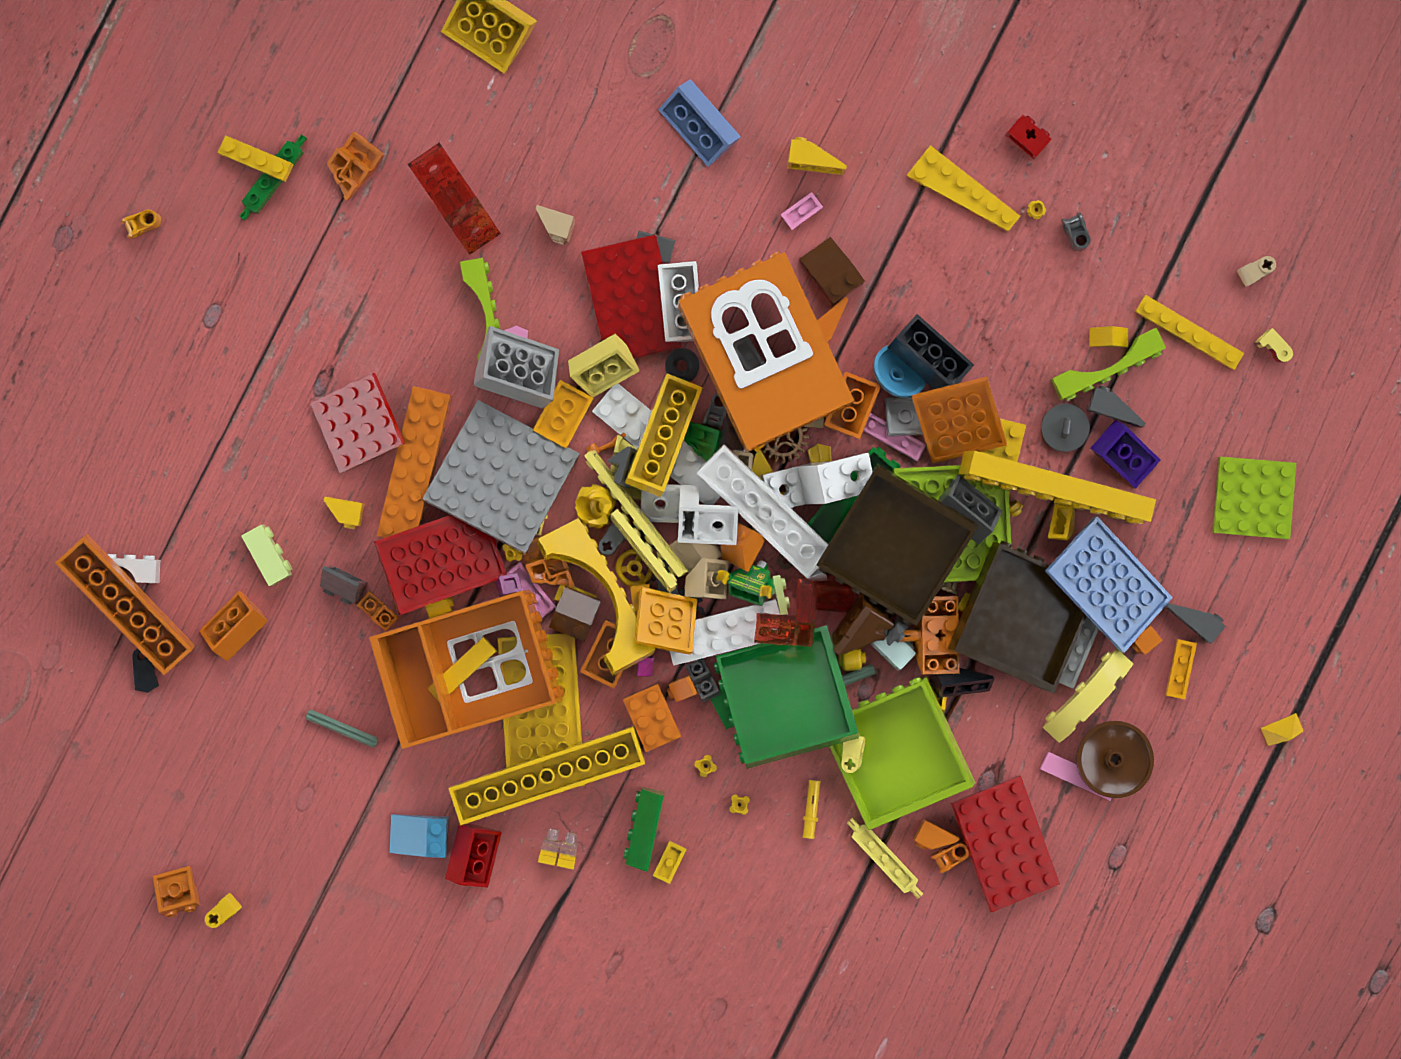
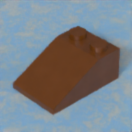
(832, 271)

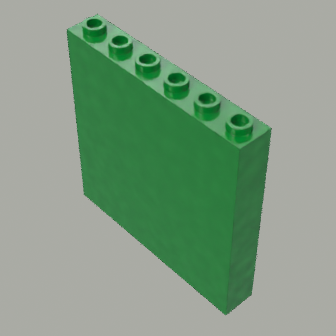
(785, 699)

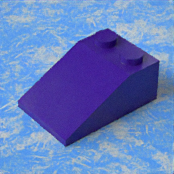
(1125, 453)

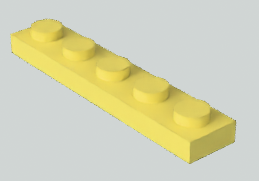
(644, 550)

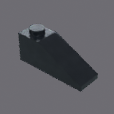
(961, 683)

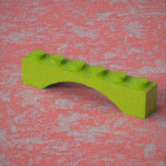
(475, 276)
(1073, 381)

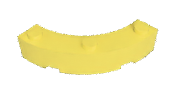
(1088, 695)

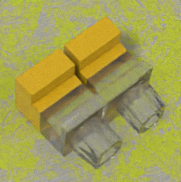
(550, 849)

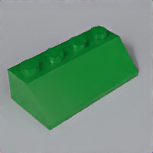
(644, 829)

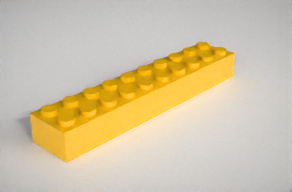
(1056, 486)
(547, 775)

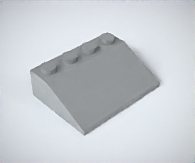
(517, 368)

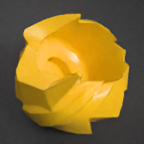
(594, 505)

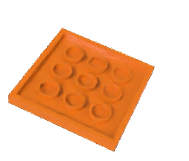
(959, 419)

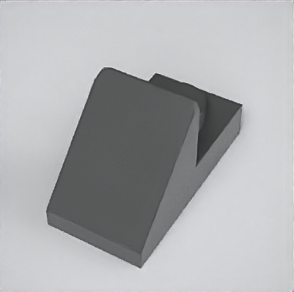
(623, 461)

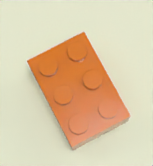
(594, 664)
(652, 717)

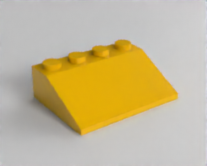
(489, 29)

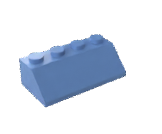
(699, 122)

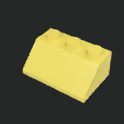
(602, 366)

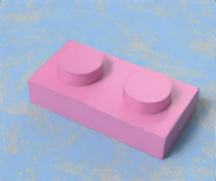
(801, 211)

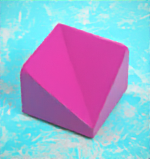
(645, 667)

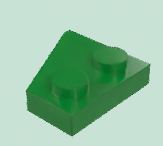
(703, 439)

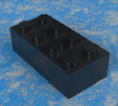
(930, 354)

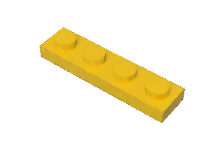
(255, 158)

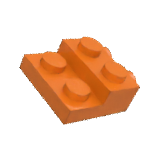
(176, 892)

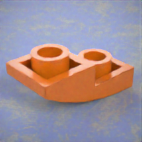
(377, 610)

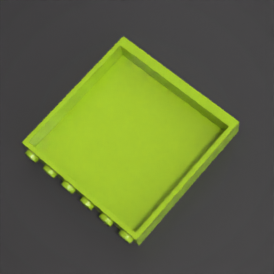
(906, 755)

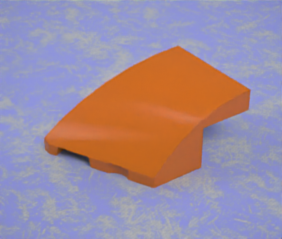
(354, 163)
(546, 571)

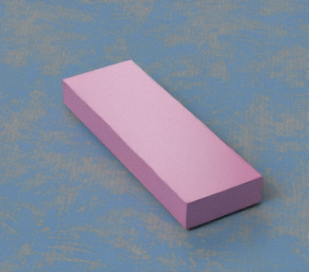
(544, 604)

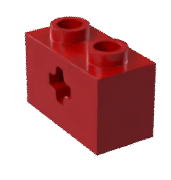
(1021, 129)

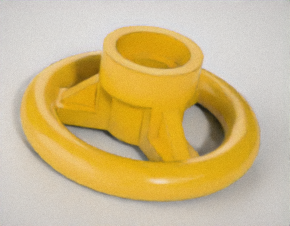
(619, 569)

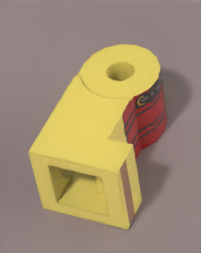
(1276, 345)

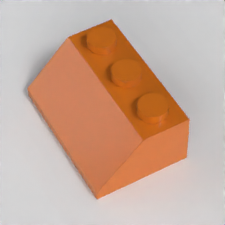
(854, 417)
(233, 626)

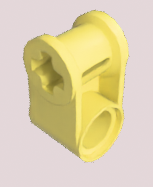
(852, 750)

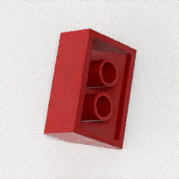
(473, 855)

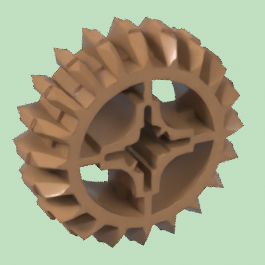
(797, 447)

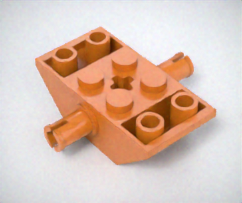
(933, 651)

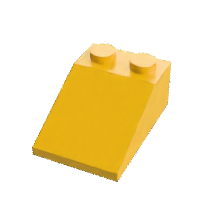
(809, 157)

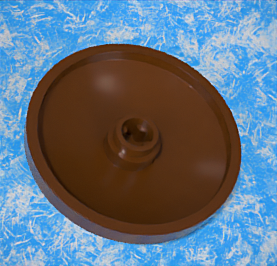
(1115, 759)

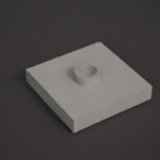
(901, 417)

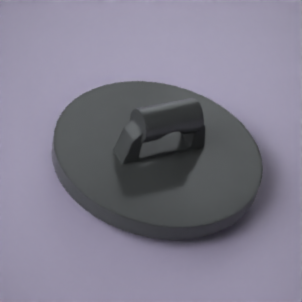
(1065, 427)

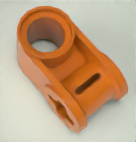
(949, 856)

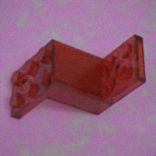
(454, 198)
(799, 629)

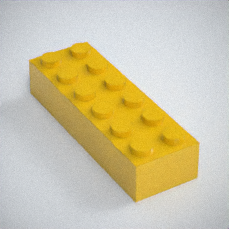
(663, 435)

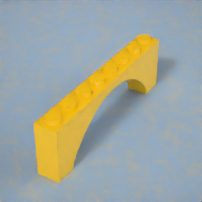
(574, 545)

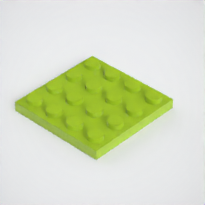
(1254, 497)

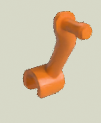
(604, 447)

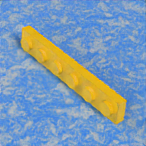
(1189, 332)

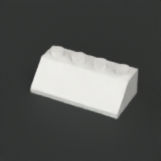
(675, 281)

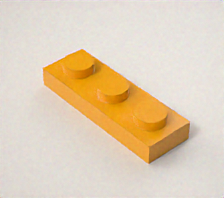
(1180, 669)

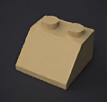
(557, 224)
(692, 553)
(702, 580)

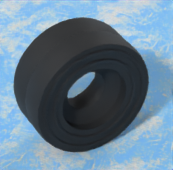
(686, 355)

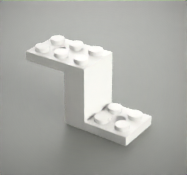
(820, 480)
(693, 519)

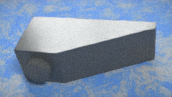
(1111, 406)
(1202, 623)

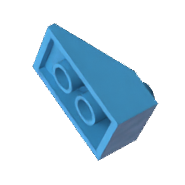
(419, 835)

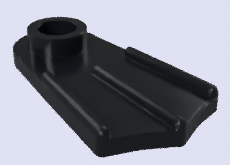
(144, 673)

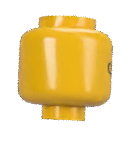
(852, 660)

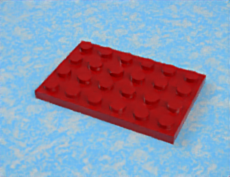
(628, 294)
(437, 562)
(1005, 843)

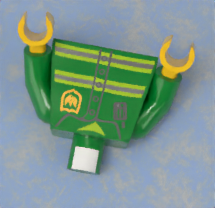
(750, 585)

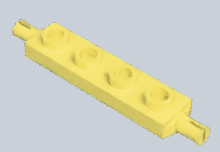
(885, 858)

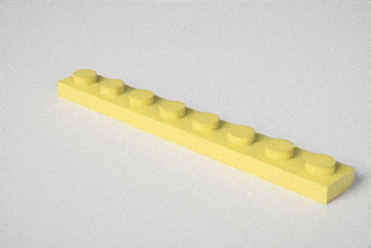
(640, 520)

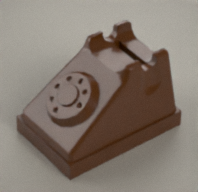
(861, 626)

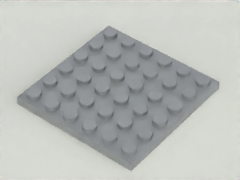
(501, 477)

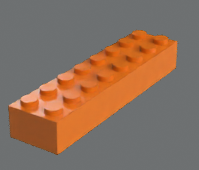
(415, 461)
(125, 604)

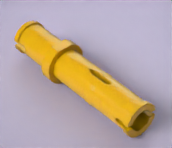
(811, 809)

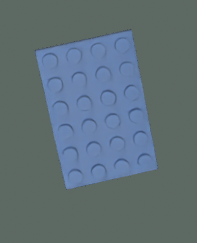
(1109, 584)

